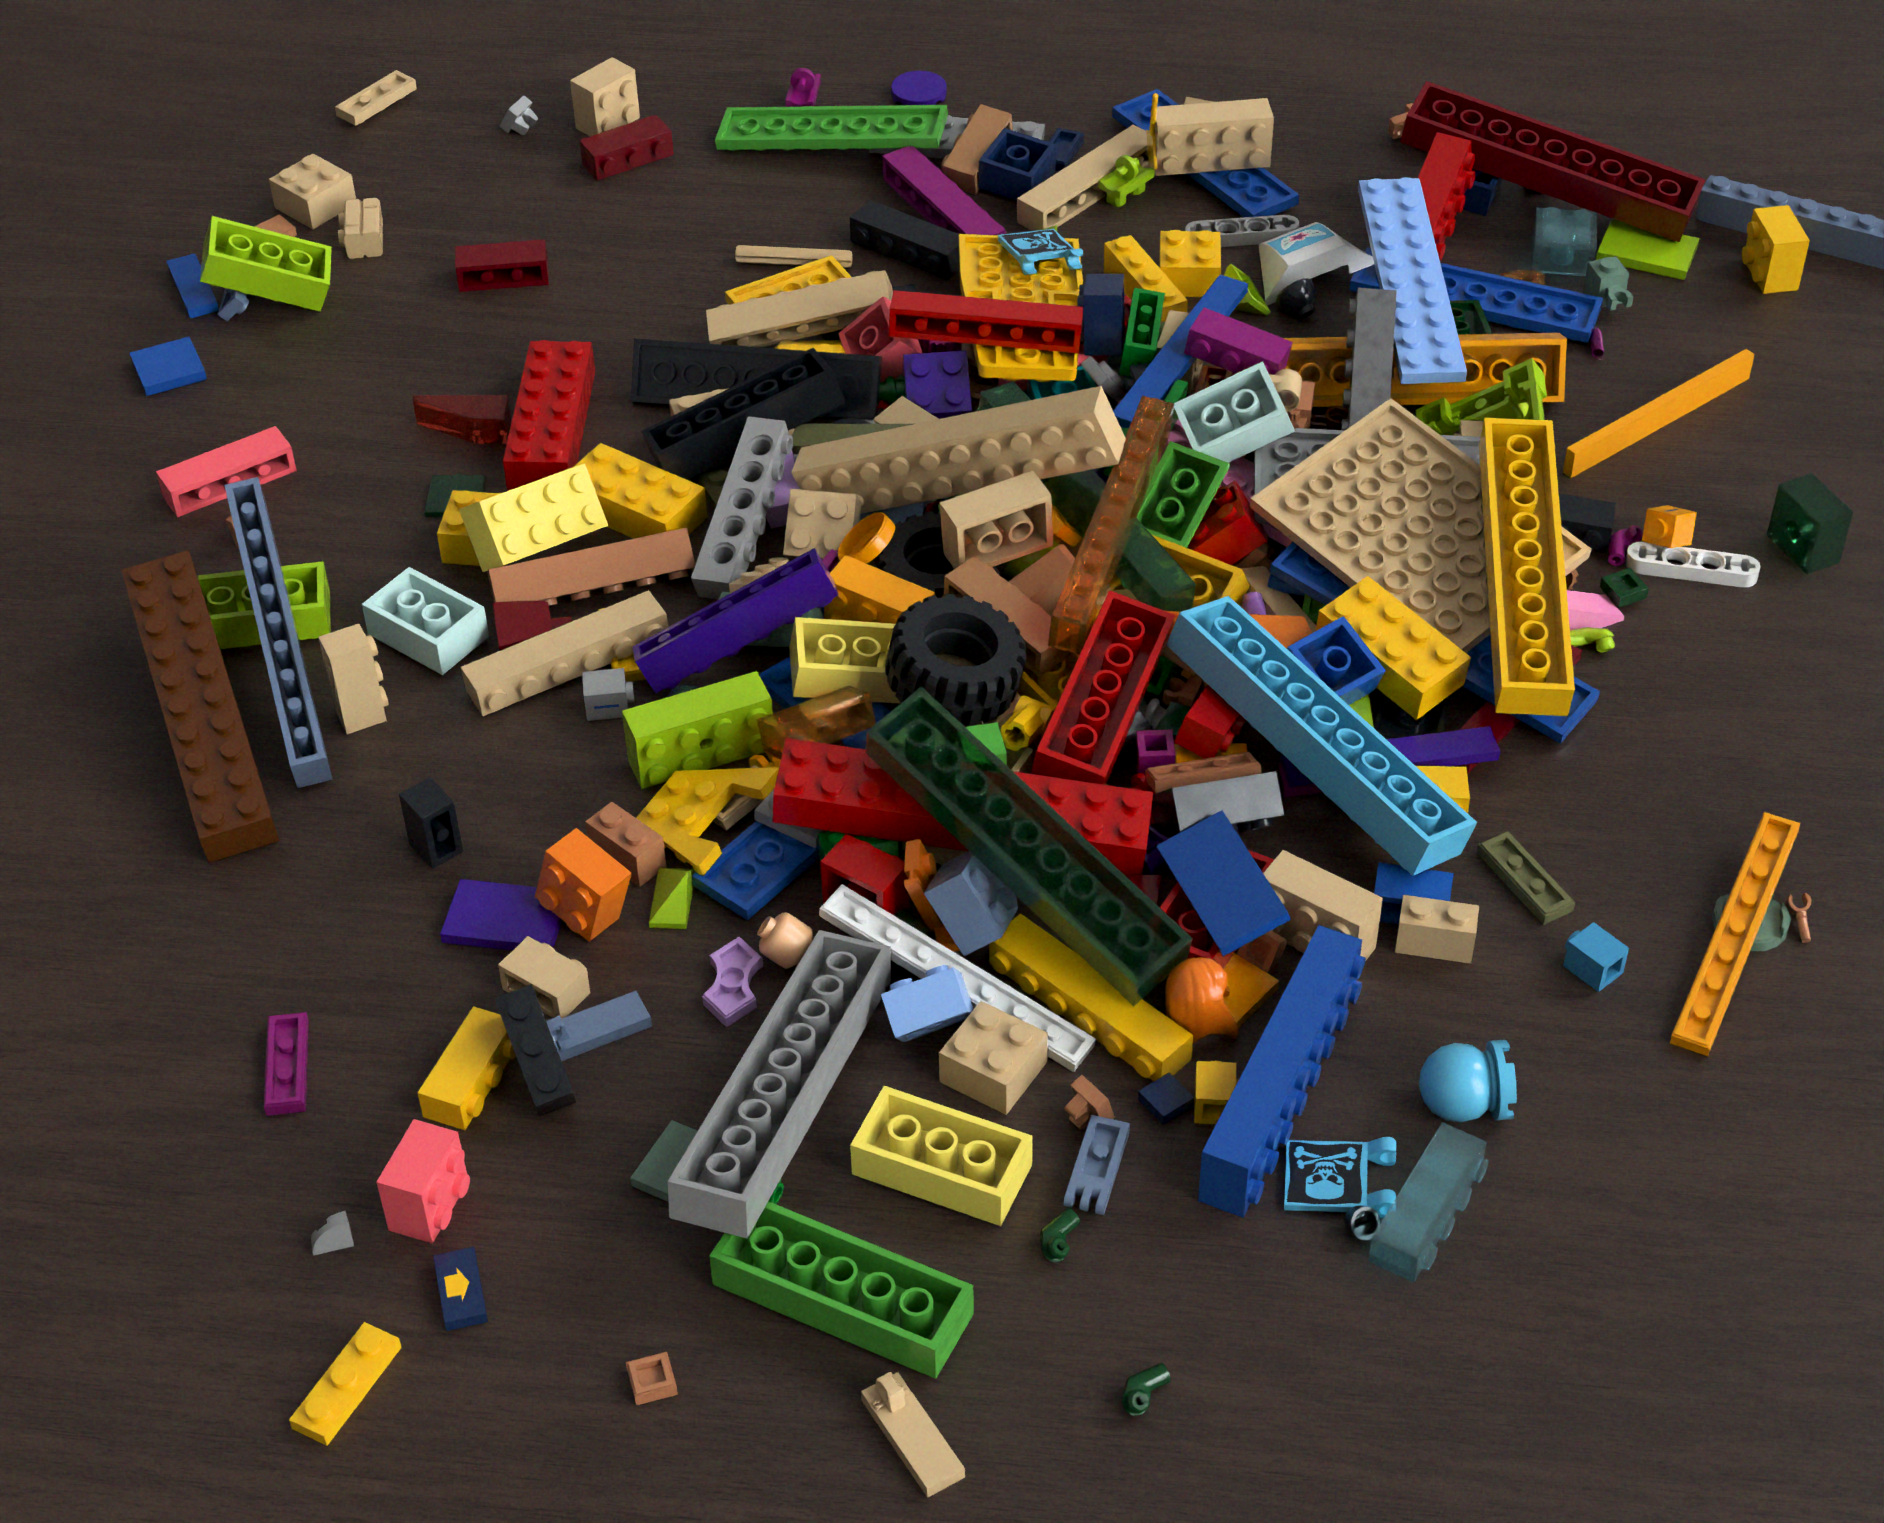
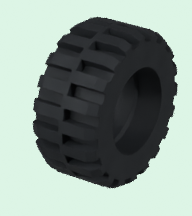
(918, 549)
(962, 630)

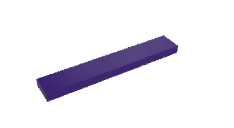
(1432, 749)

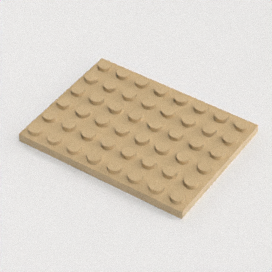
(1400, 509)

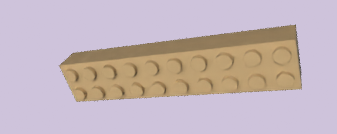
(966, 451)

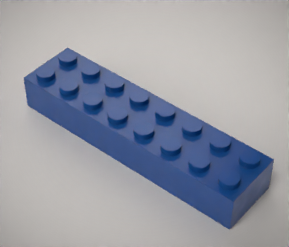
(1280, 1071)

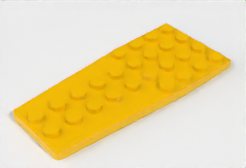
(994, 273)

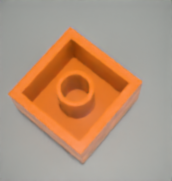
(582, 884)

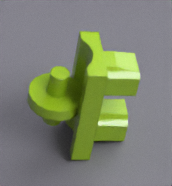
(1125, 179)

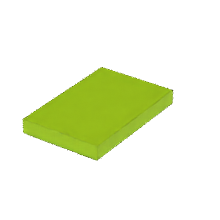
(1648, 251)

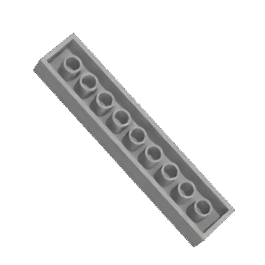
(779, 1085)

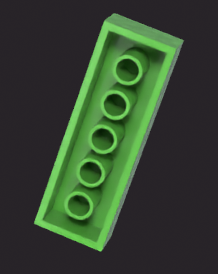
(846, 1288)

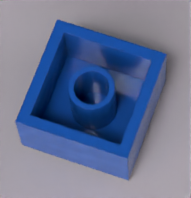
(1340, 660)

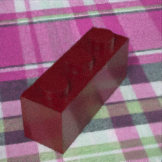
(626, 147)
(501, 265)

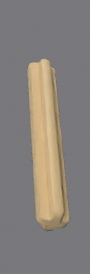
(789, 255)

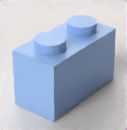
(927, 1003)

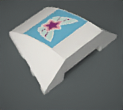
(1306, 254)

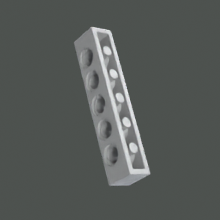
(742, 506)

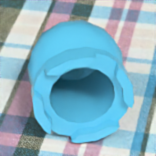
(1465, 1082)

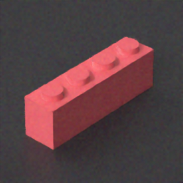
(202, 478)

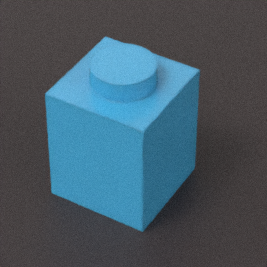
(1595, 956)

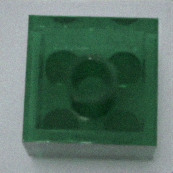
(1809, 523)

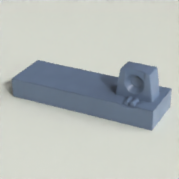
(599, 1025)

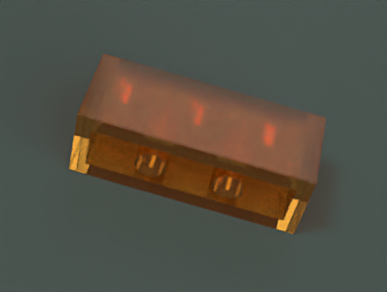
(818, 720)

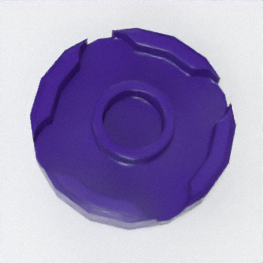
(918, 88)

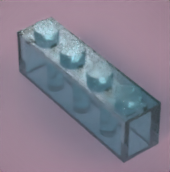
(1428, 1202)

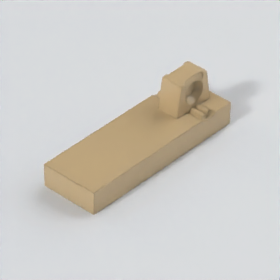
(912, 1434)

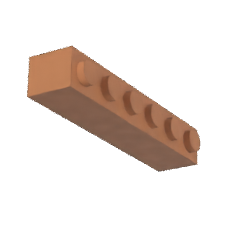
(594, 569)

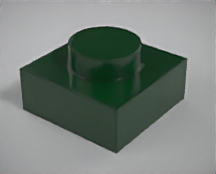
(1624, 587)

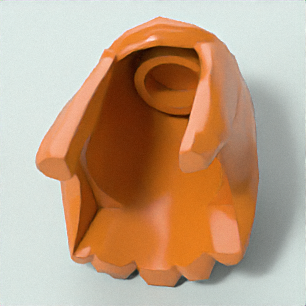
(1196, 998)

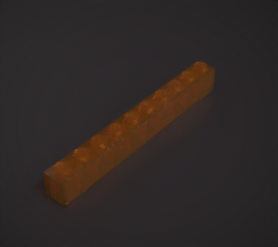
(1110, 526)

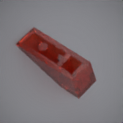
(467, 417)

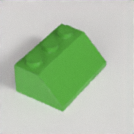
(1180, 493)

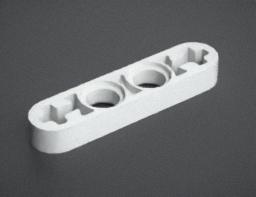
(1742, 568)

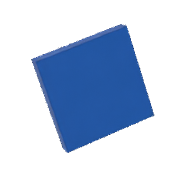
(168, 366)

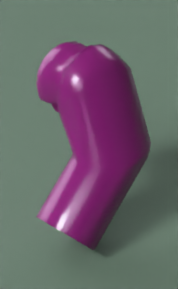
(1620, 542)

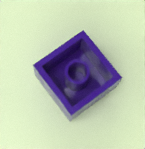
(938, 382)

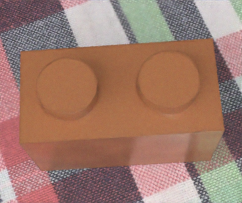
(627, 842)

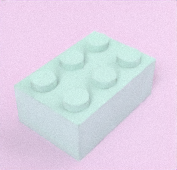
(1235, 415)
(425, 620)

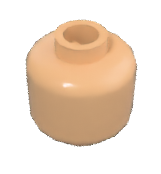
(784, 939)

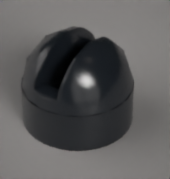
(1365, 1229)

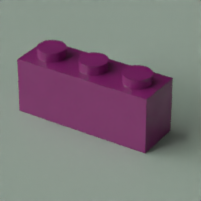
(1235, 344)

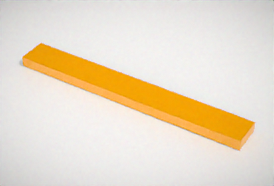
(1657, 413)
(1735, 934)

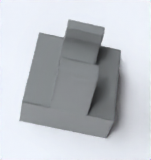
(518, 116)

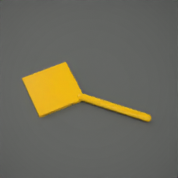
(1151, 140)

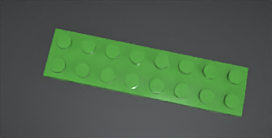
(832, 127)

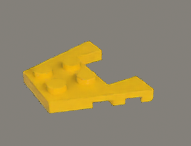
(693, 801)

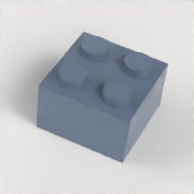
(971, 902)

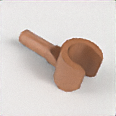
(1801, 915)

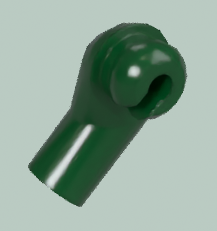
(1054, 1235)
(1139, 1387)

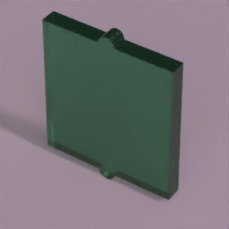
(442, 487)

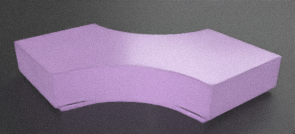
(730, 994)

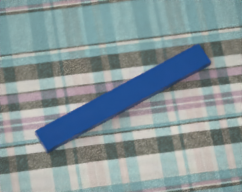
(1171, 361)

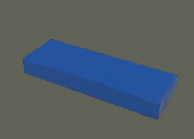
(195, 295)

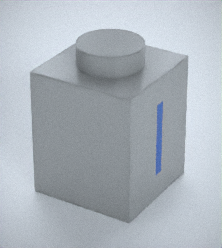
(606, 693)

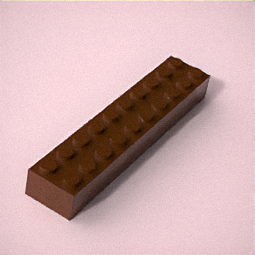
(199, 707)

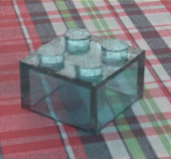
(1563, 241)

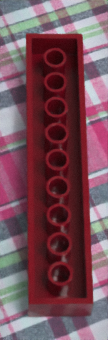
(1557, 161)

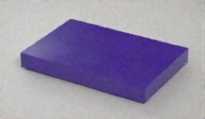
(497, 916)

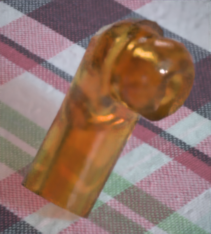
(1526, 275)

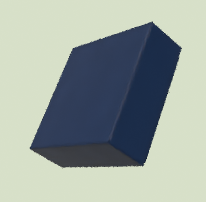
(1166, 1098)

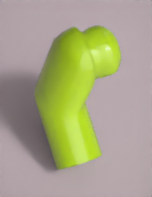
(1589, 635)

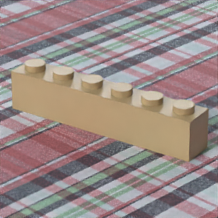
(1077, 184)
(797, 312)
(562, 653)

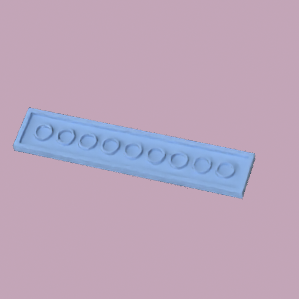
(1408, 262)

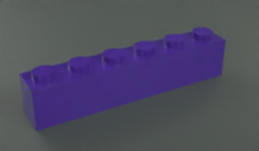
(735, 621)

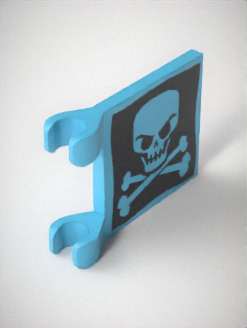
(1039, 245)
(1334, 1175)

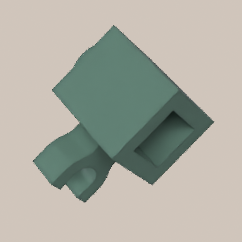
(1608, 280)

